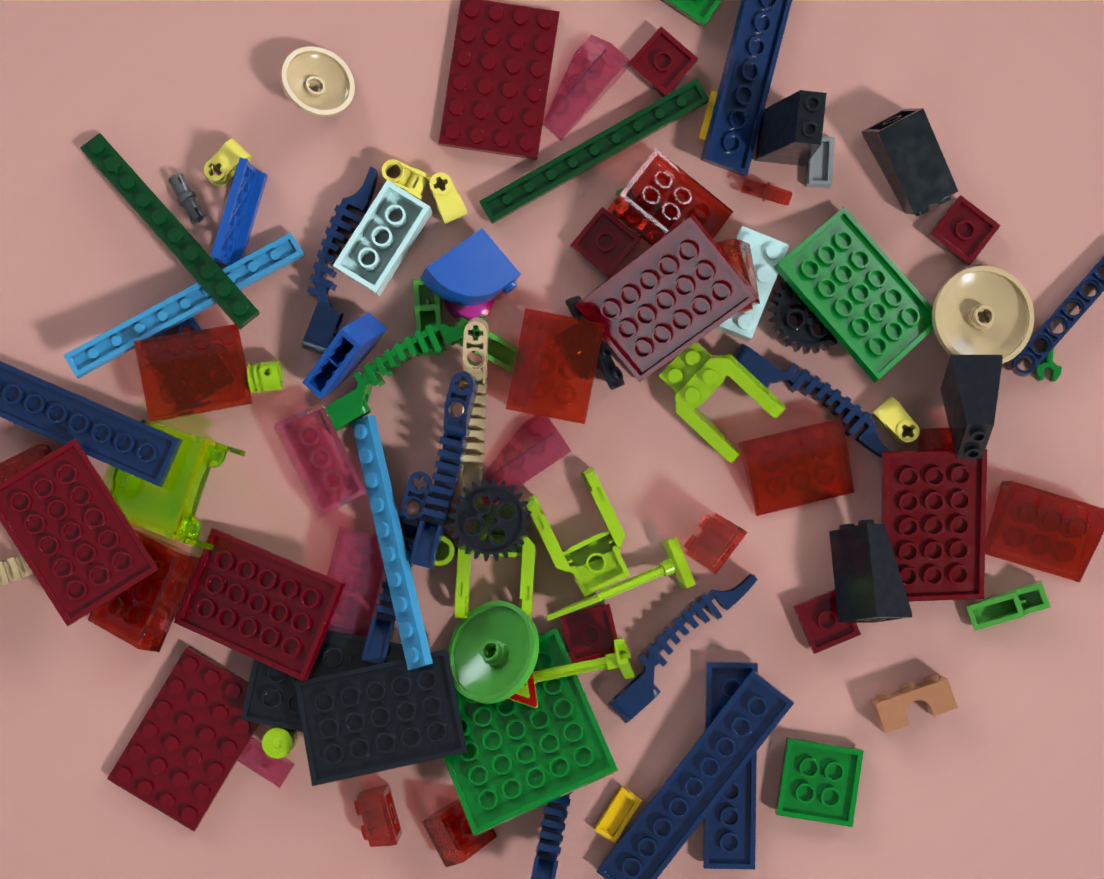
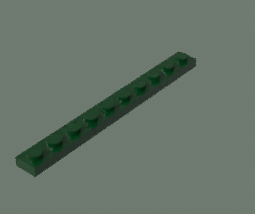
(594, 151)
(170, 231)

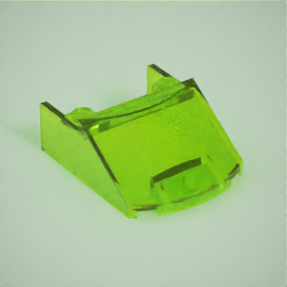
(172, 507)

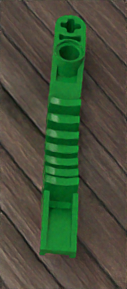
(355, 403)

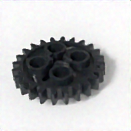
(802, 334)
(467, 511)

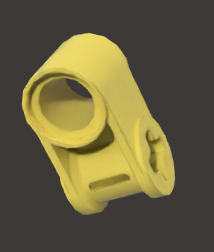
(226, 161)
(407, 178)
(447, 201)
(893, 418)

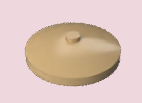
(983, 313)

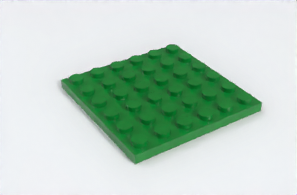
(526, 753)

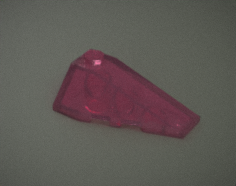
(588, 77)
(527, 454)

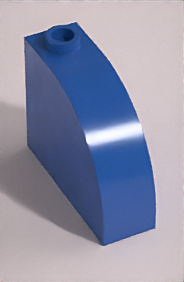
(472, 272)
(344, 354)

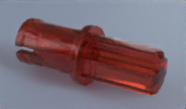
(766, 191)

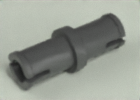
(186, 198)

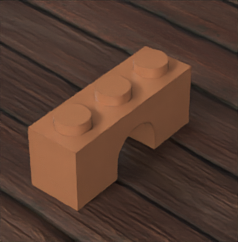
(892, 707)

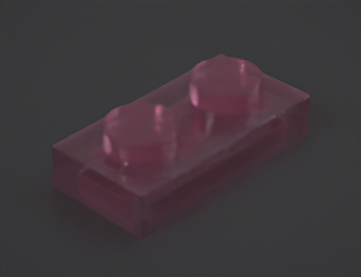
(269, 768)

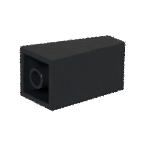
(792, 129)
(911, 160)
(971, 401)
(866, 575)

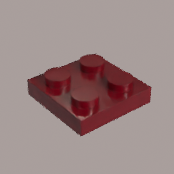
(662, 62)
(964, 230)
(605, 242)
(820, 622)
(589, 633)

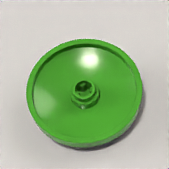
(493, 652)

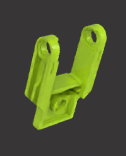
(696, 376)
(497, 536)
(595, 560)

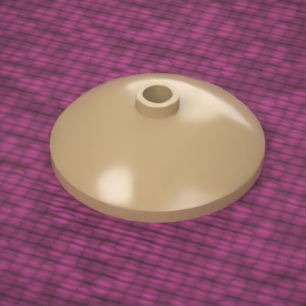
(325, 74)

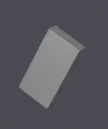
(820, 166)

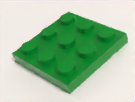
(819, 782)

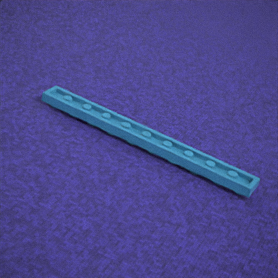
(179, 307)
(391, 543)

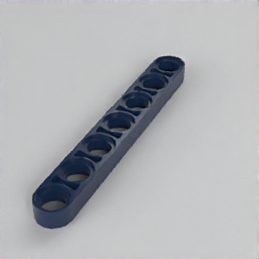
(1062, 316)

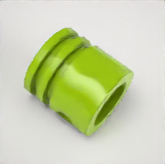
(265, 376)
(446, 551)
(279, 742)

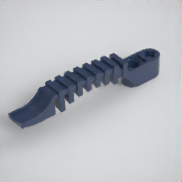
(325, 318)
(770, 374)
(454, 442)
(384, 623)
(642, 689)
(550, 838)

